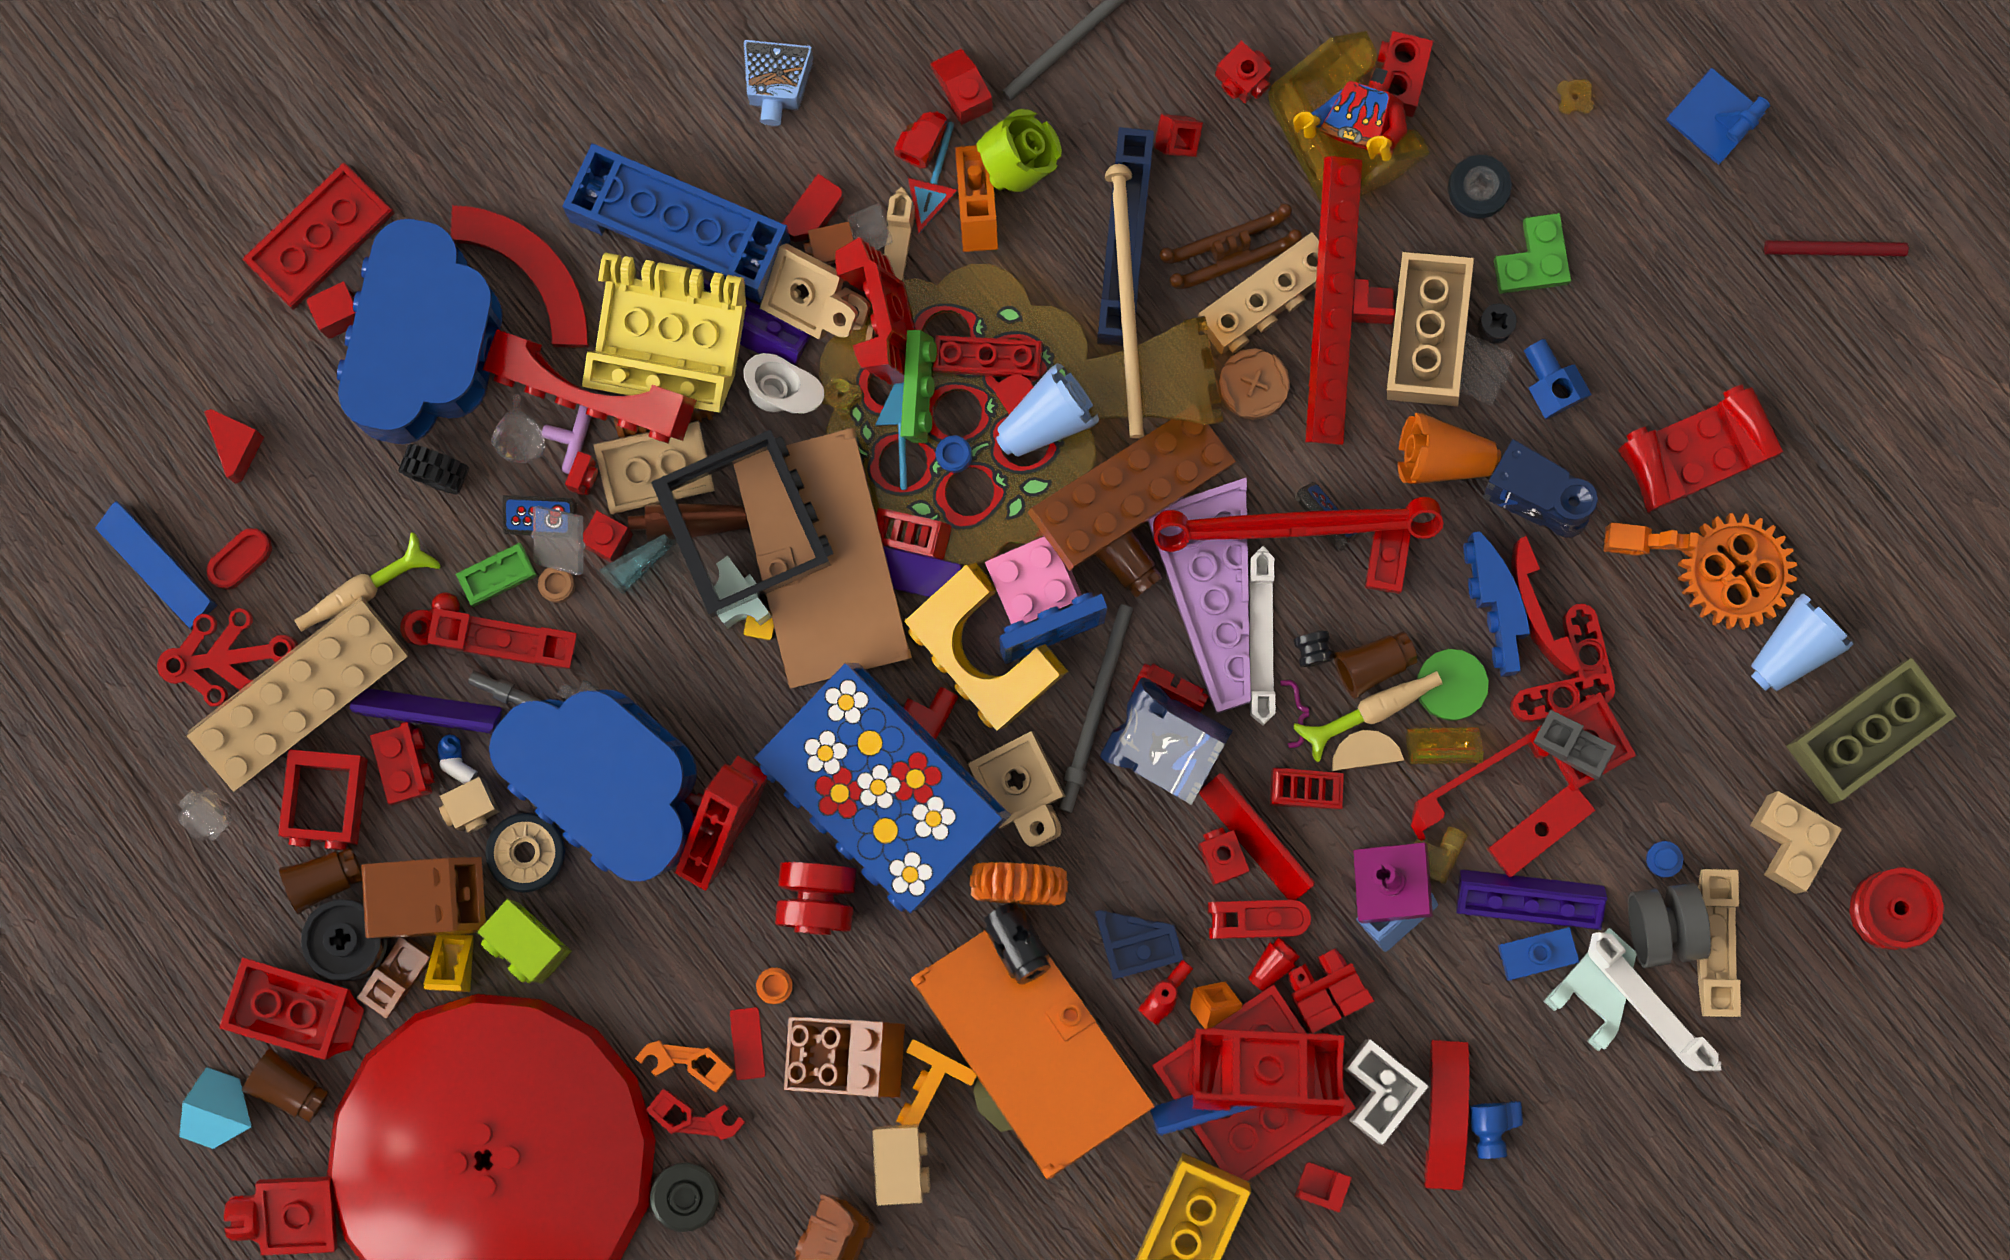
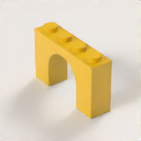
(940, 628)

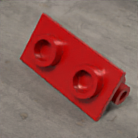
(1185, 692)

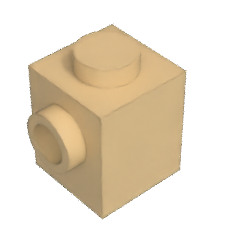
(468, 806)

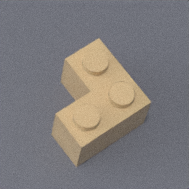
(1803, 840)
(899, 1165)

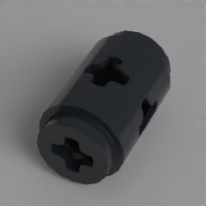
(1017, 943)

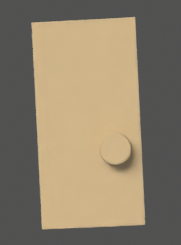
(1430, 329)

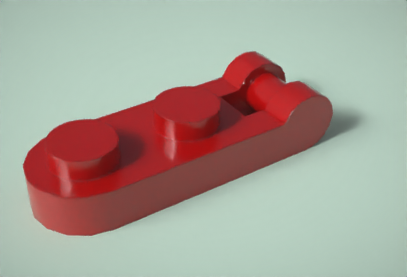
(1259, 919)

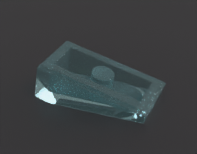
(632, 566)

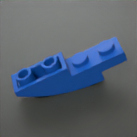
(1496, 588)

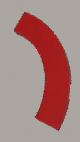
(536, 260)

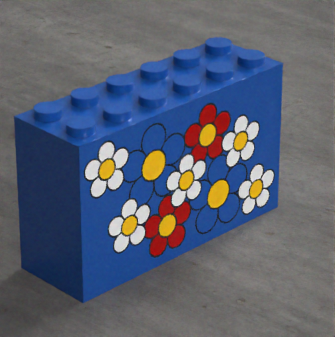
(881, 787)

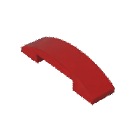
(501, 639)
(1559, 651)
(1447, 1115)

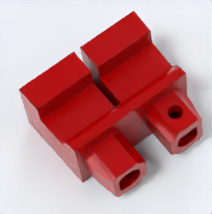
(1342, 985)

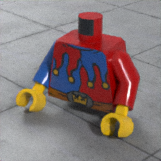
(1360, 116)

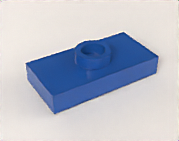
(1538, 953)

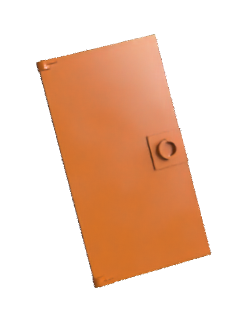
(1033, 1053)

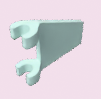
(1597, 992)

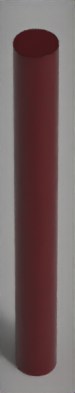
(1838, 248)

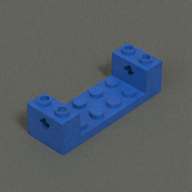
(674, 218)

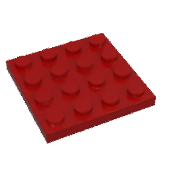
(1259, 1136)

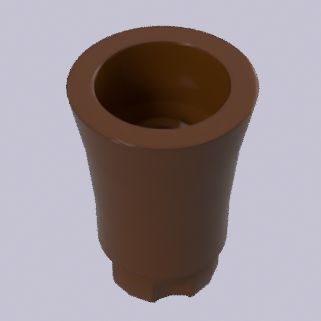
(1130, 564)
(1374, 662)
(320, 878)
(285, 1087)

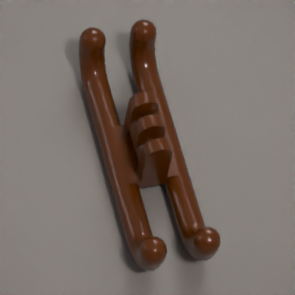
(1231, 249)

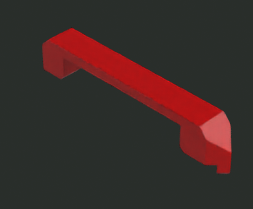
(1428, 810)

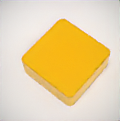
(755, 630)

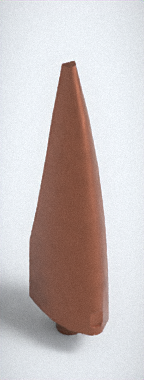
(700, 519)

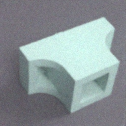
(731, 582)

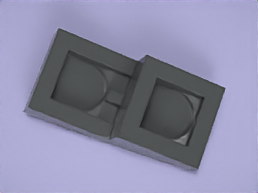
(1573, 745)

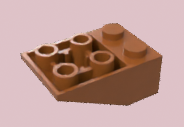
(423, 897)
(844, 1057)

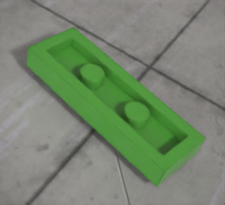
(918, 386)

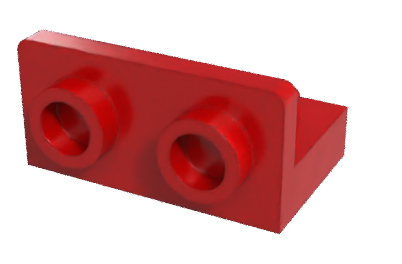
(402, 763)

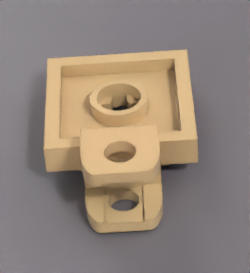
(825, 307)
(1033, 801)

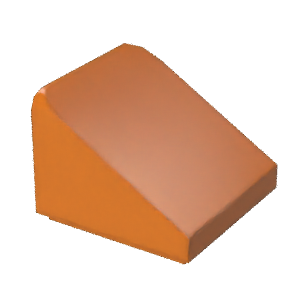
(1214, 1003)

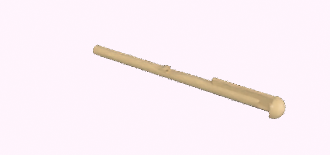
(1119, 175)

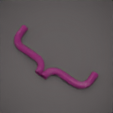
(1300, 707)

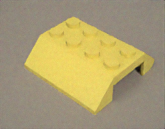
(666, 332)

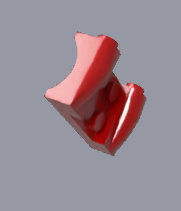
(1701, 449)
(1268, 1071)

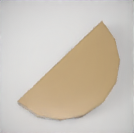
(1365, 750)

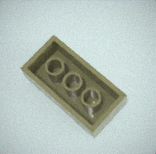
(1871, 731)

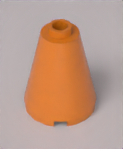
(1443, 452)

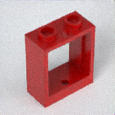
(357, 769)

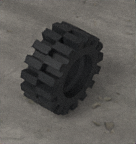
(433, 469)

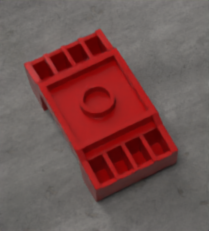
(874, 276)

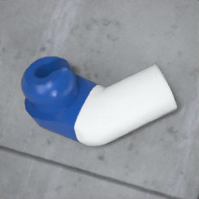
(451, 759)

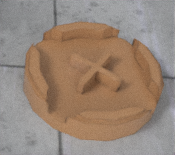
(1254, 384)

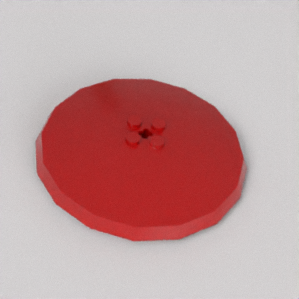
(501, 1080)

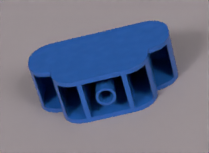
(416, 335)
(602, 777)

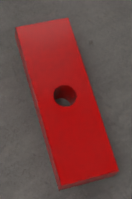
(1009, 356)
(1557, 816)

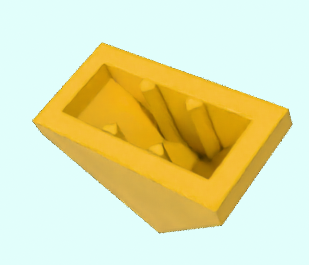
(450, 964)

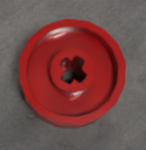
(1918, 909)

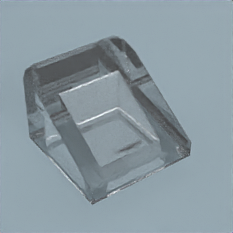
(870, 226)

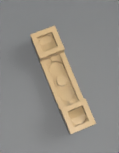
(1717, 974)

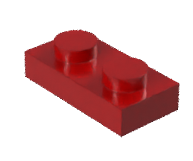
(1388, 560)

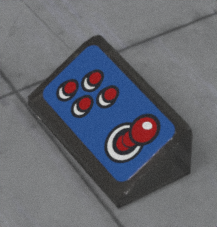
(1315, 499)
(519, 511)

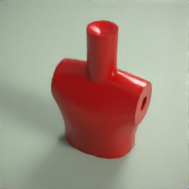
(1159, 1004)

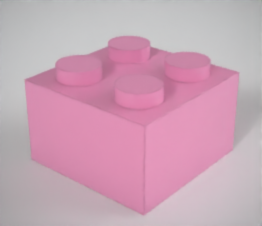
(1032, 580)

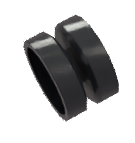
(324, 945)

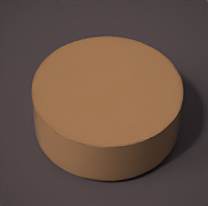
(556, 585)

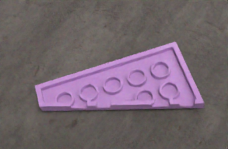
(1213, 595)

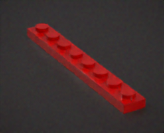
(1333, 300)

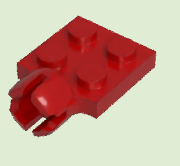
(285, 1216)

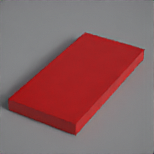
(318, 236)

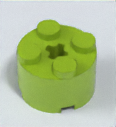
(1019, 151)

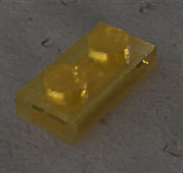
(1444, 745)

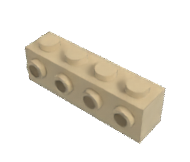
(1263, 296)

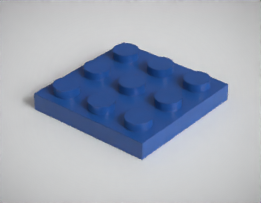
(1052, 626)

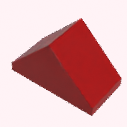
(235, 444)

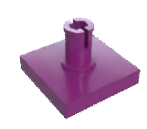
(1393, 883)

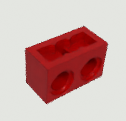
(1406, 74)

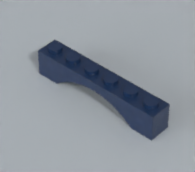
(1135, 152)

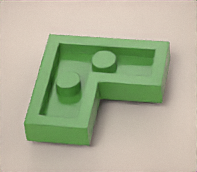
(1544, 262)

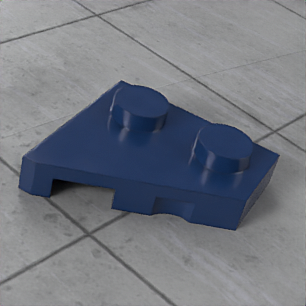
(1137, 943)

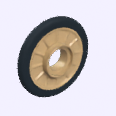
(508, 836)

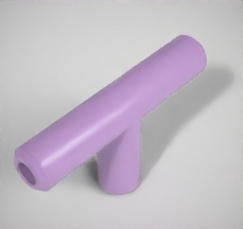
(574, 439)

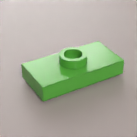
(496, 574)

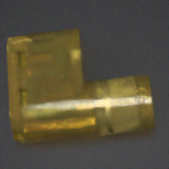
(1445, 856)

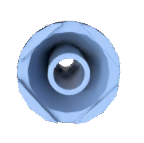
(1047, 414)
(1798, 646)

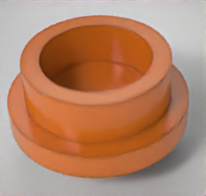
(774, 985)

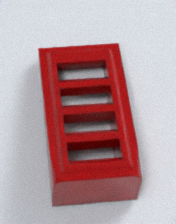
(932, 539)
(1276, 788)

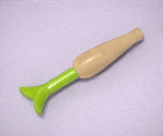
(366, 585)
(1370, 710)

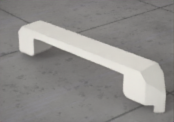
(1261, 635)
(1693, 1052)

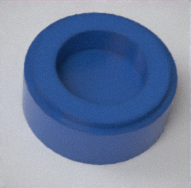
(954, 454)

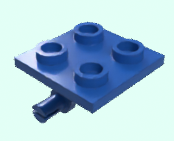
(1716, 115)

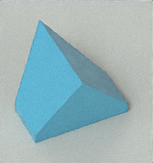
(214, 1110)

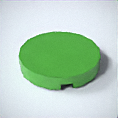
(1462, 687)

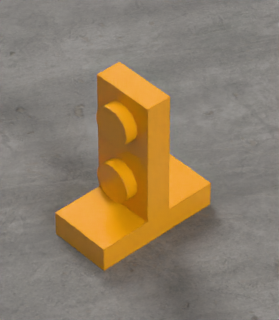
(928, 1082)

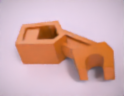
(1639, 540)
(670, 1054)

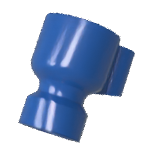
(1490, 1122)

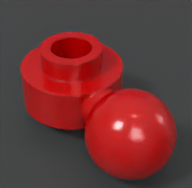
(441, 601)

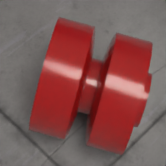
(815, 906)

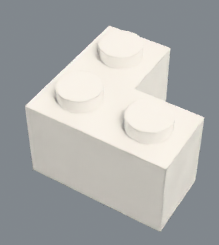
(1391, 1087)

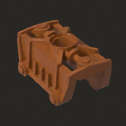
(834, 1231)

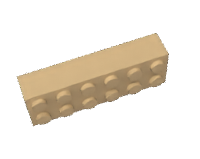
(297, 694)

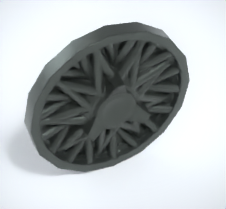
(684, 1197)

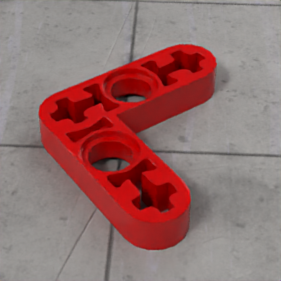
(1585, 677)

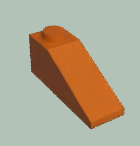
(975, 201)

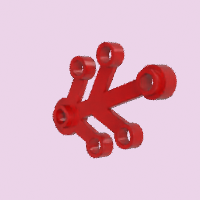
(218, 657)

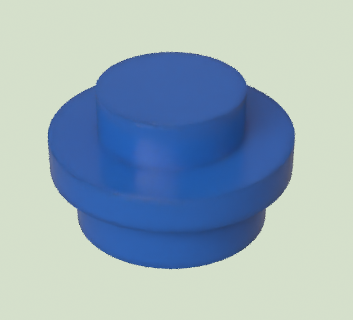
(1664, 859)

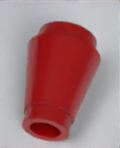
(1273, 964)

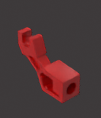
(710, 1125)

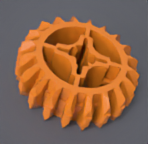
(1019, 883)

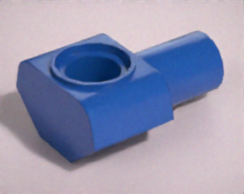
(1551, 373)

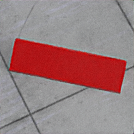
(1256, 837)

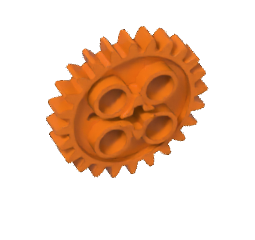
(1762, 552)

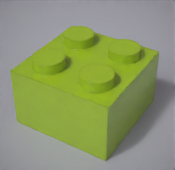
(524, 942)

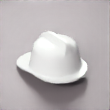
(781, 385)

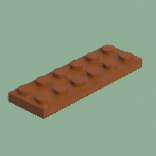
(1129, 489)

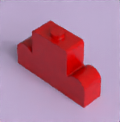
(719, 821)

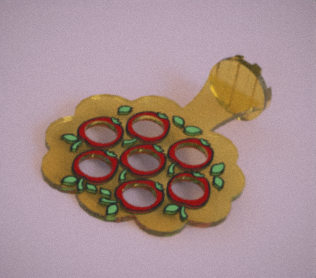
(1174, 385)

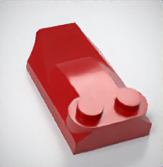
(291, 1010)

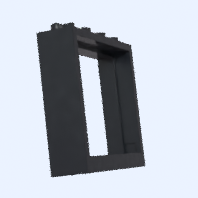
(792, 482)

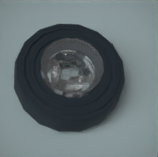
(1476, 199)

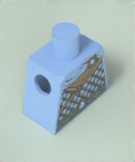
(776, 77)

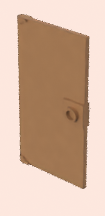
(851, 605)

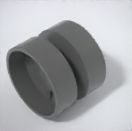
(1675, 924)

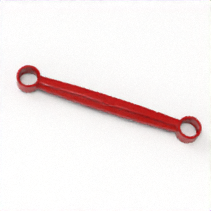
(1298, 524)

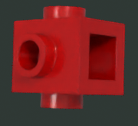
(1244, 73)

